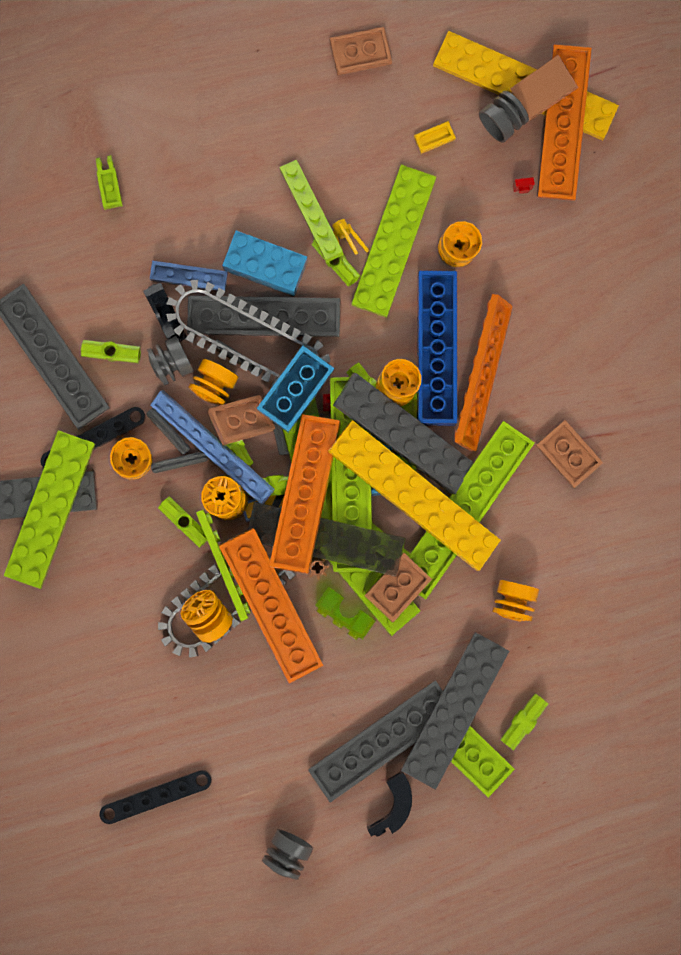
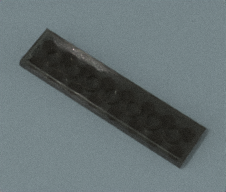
(338, 541)

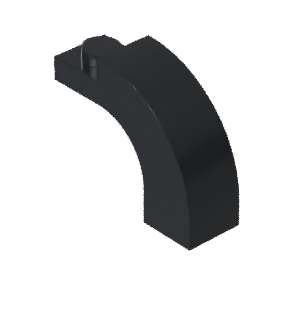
(158, 301)
(401, 806)

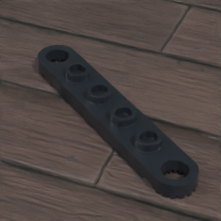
(109, 430)
(155, 797)

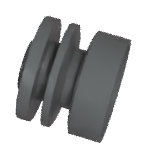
(503, 116)
(169, 360)
(285, 858)

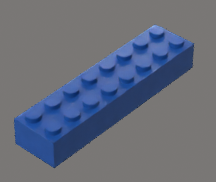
(437, 347)

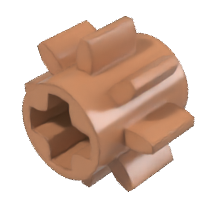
(321, 571)

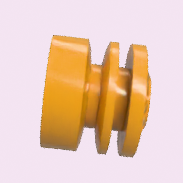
(465, 235)
(402, 374)
(213, 381)
(120, 455)
(234, 500)
(515, 600)
(206, 616)

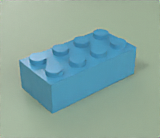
(265, 263)
(295, 389)

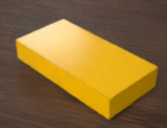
(434, 137)

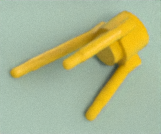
(343, 230)

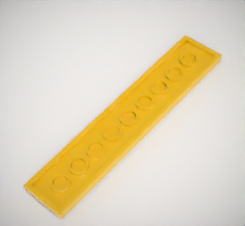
(500, 73)
(414, 495)

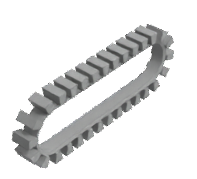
(263, 315)
(187, 594)

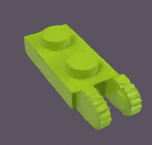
(108, 184)

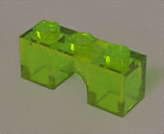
(329, 605)

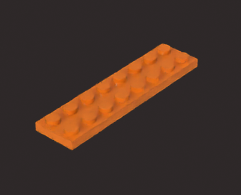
(565, 129)
(483, 373)
(304, 494)
(271, 605)

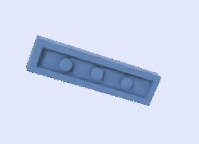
(182, 274)

